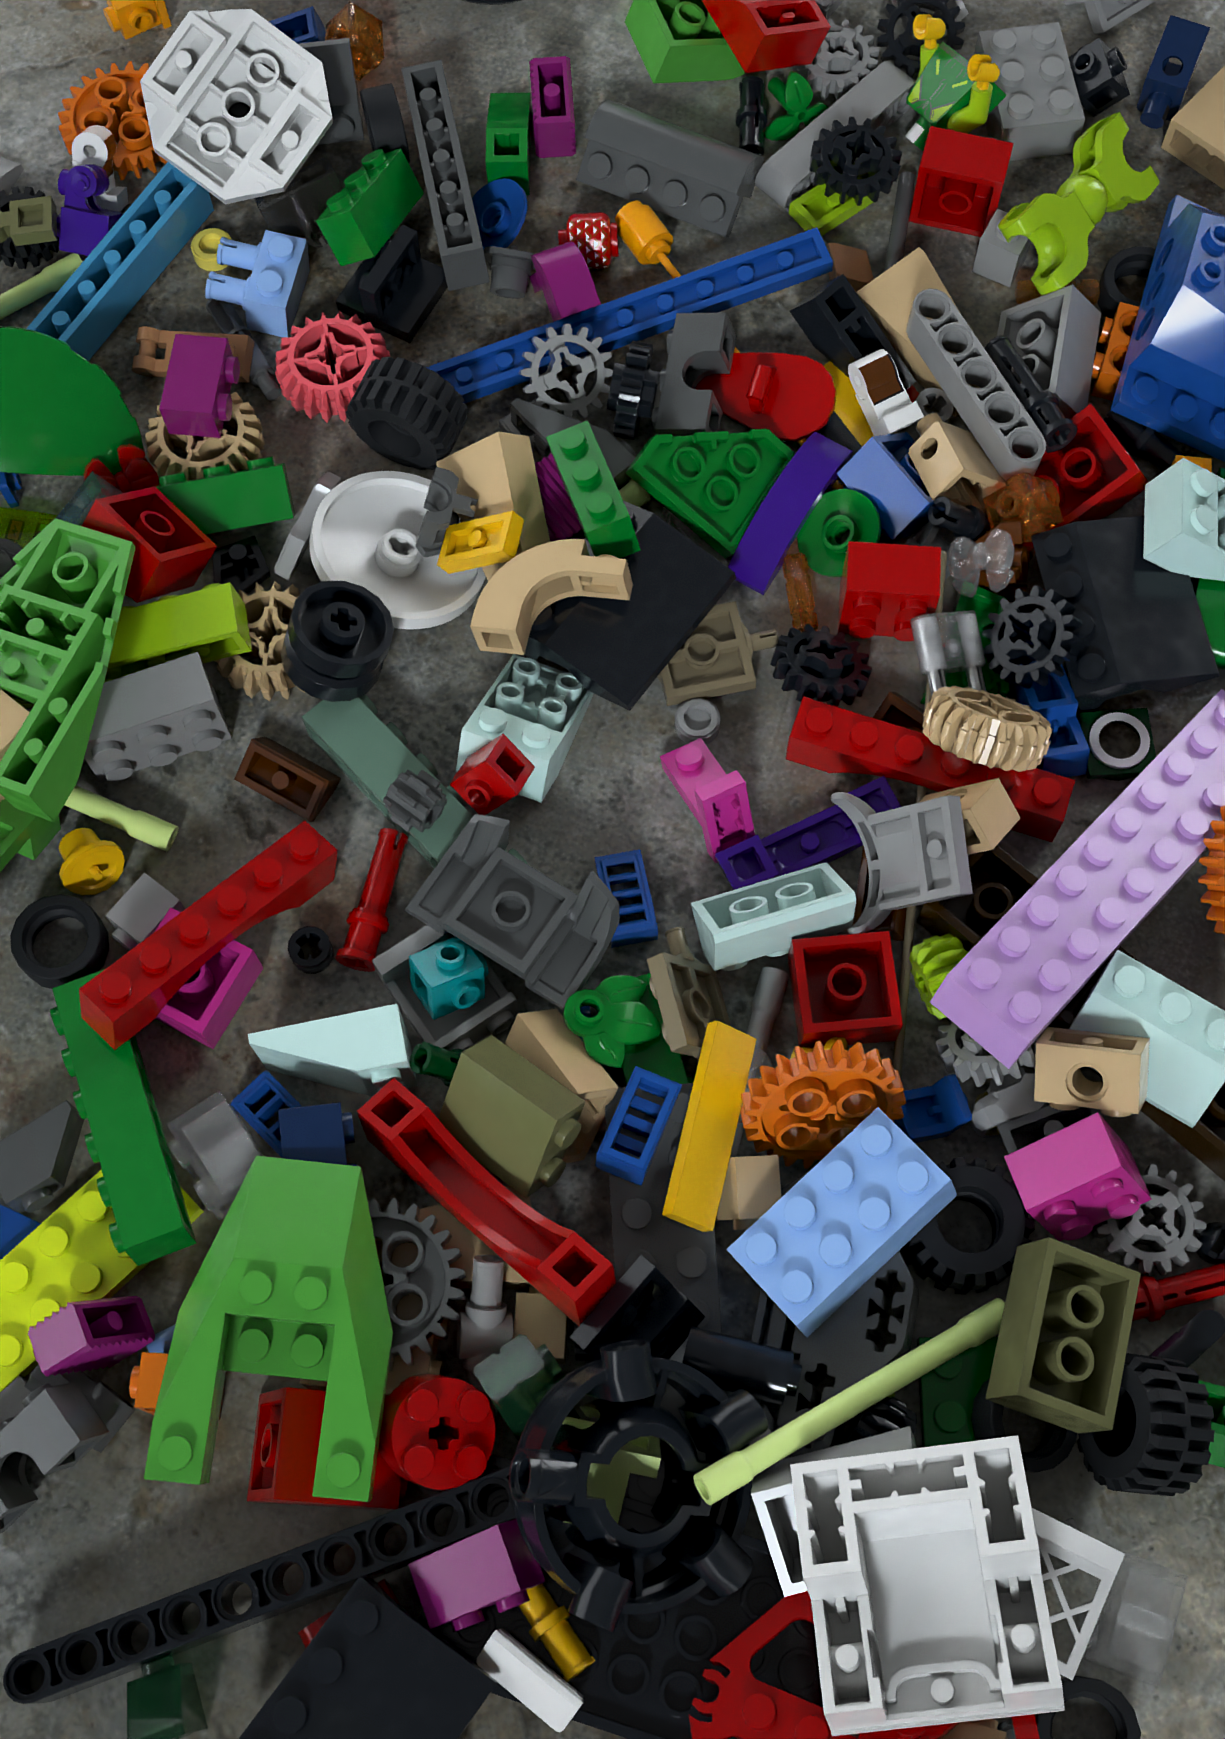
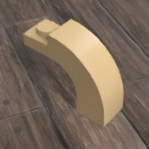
(537, 580)

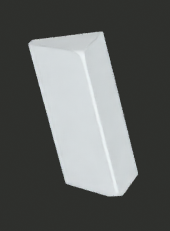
(529, 1680)

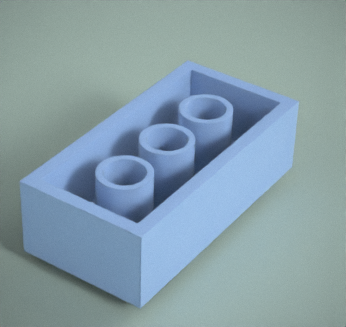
(843, 1221)

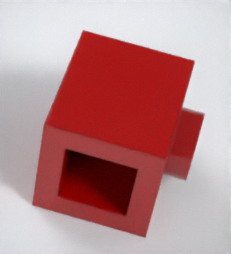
(492, 775)

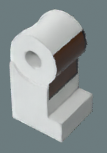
(98, 147)
(882, 394)

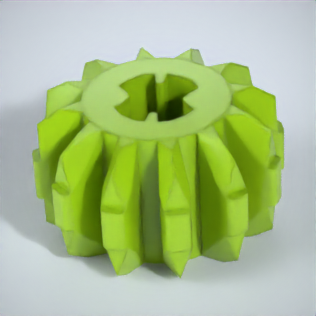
(932, 963)

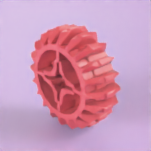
(306, 365)

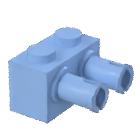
(276, 280)

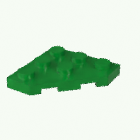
(712, 479)

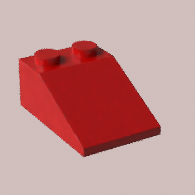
(1091, 472)

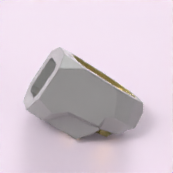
(1004, 1103)

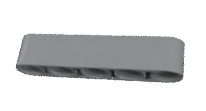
(877, 97)
(974, 366)

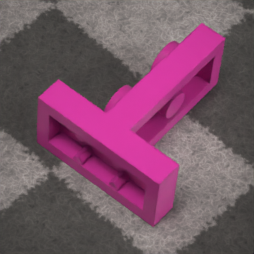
(713, 796)

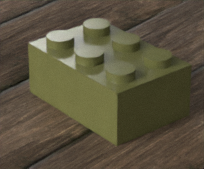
(1064, 1336)

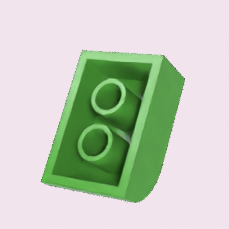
(680, 42)

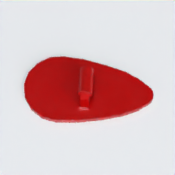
(775, 393)

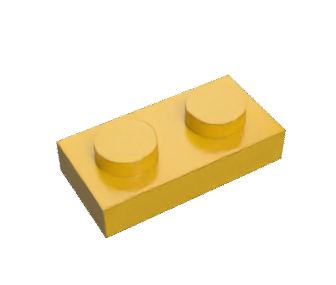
(480, 542)

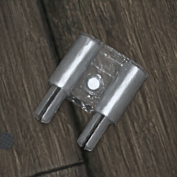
(949, 645)

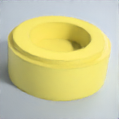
(205, 247)

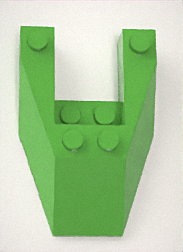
(55, 652)
(283, 1295)

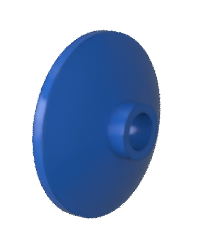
(500, 212)

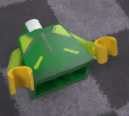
(949, 87)

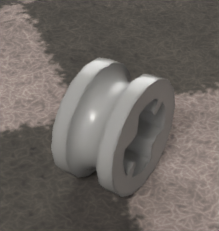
(938, 399)

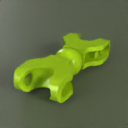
(1063, 220)

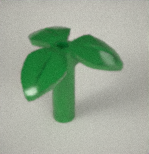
(795, 99)

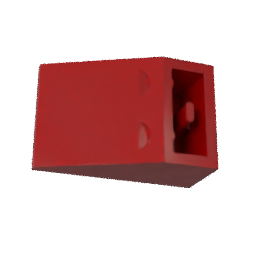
(770, 31)

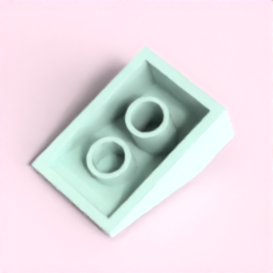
(342, 1051)

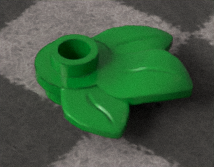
(618, 1021)

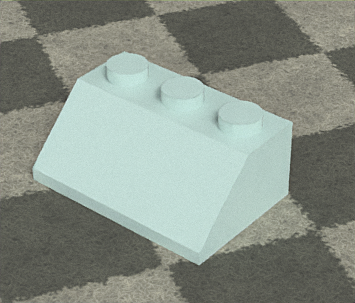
(770, 914)
(1182, 1029)

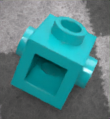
(448, 976)

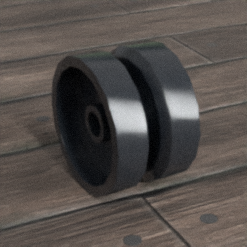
(336, 640)

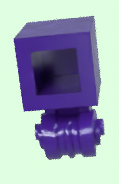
(81, 218)

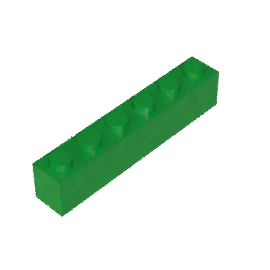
(123, 1135)

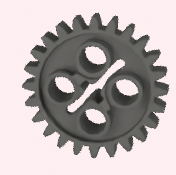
(427, 1277)

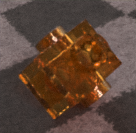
(364, 34)
(1028, 499)

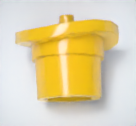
(89, 863)

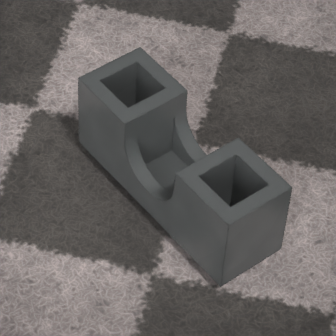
(696, 348)
(52, 1430)

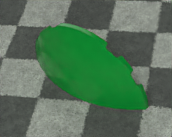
(57, 408)

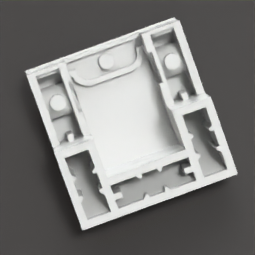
(925, 1587)

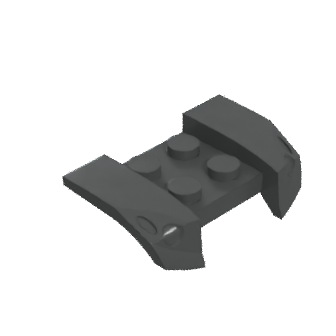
(517, 911)

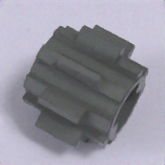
(415, 800)

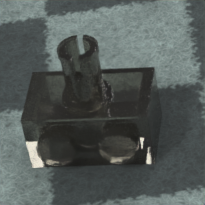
(302, 202)

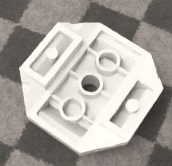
(226, 61)

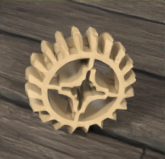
(206, 451)
(264, 619)
(986, 728)

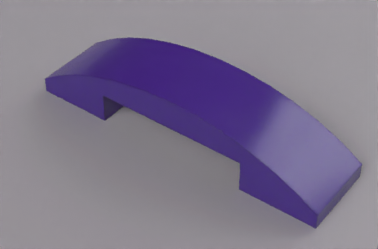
(786, 511)
(803, 844)

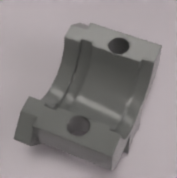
(443, 508)

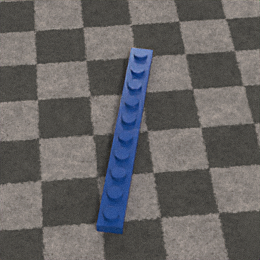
(646, 311)

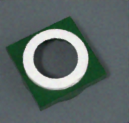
(1101, 764)

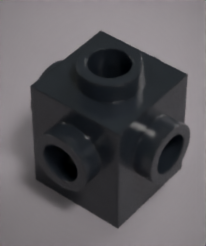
(1099, 76)

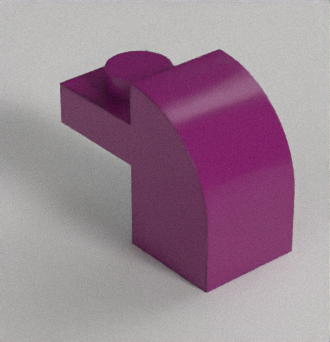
(564, 280)

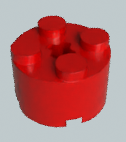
(464, 1436)

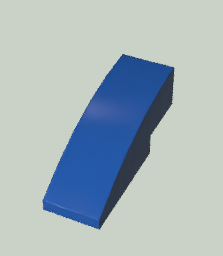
(1057, 703)

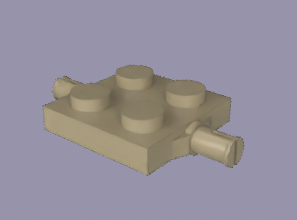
(715, 658)
(686, 995)

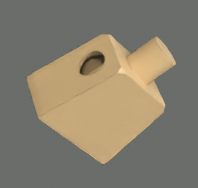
(953, 463)

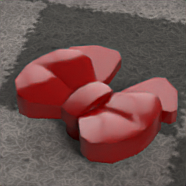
(135, 473)

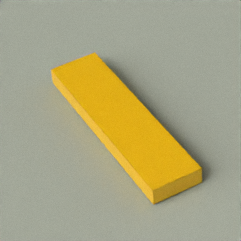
(709, 1127)

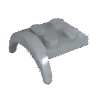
(911, 854)

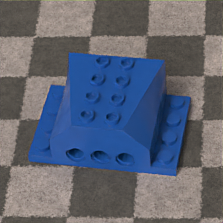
(1178, 340)

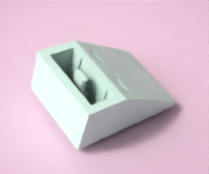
(1186, 521)
(536, 712)

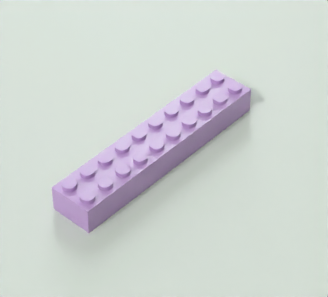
(1091, 895)

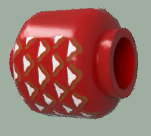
(593, 236)

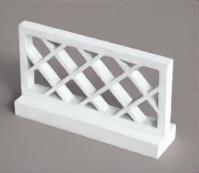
(1084, 1554)

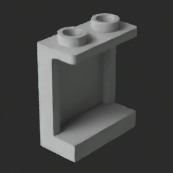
(455, 1029)

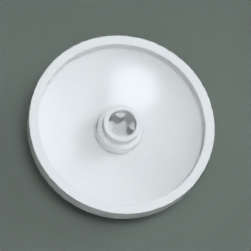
(369, 537)

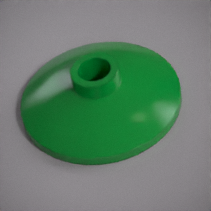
(832, 516)

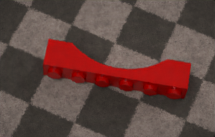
(859, 744)
(145, 978)
(537, 1248)

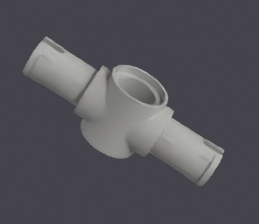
(485, 1322)

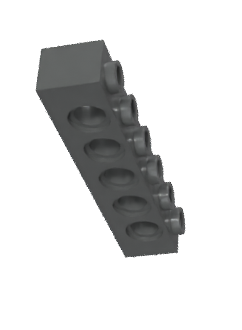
(445, 176)

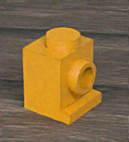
(136, 16)

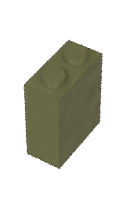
(511, 1115)

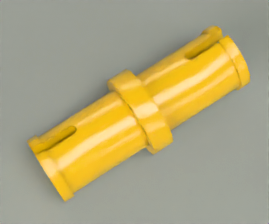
(552, 1628)

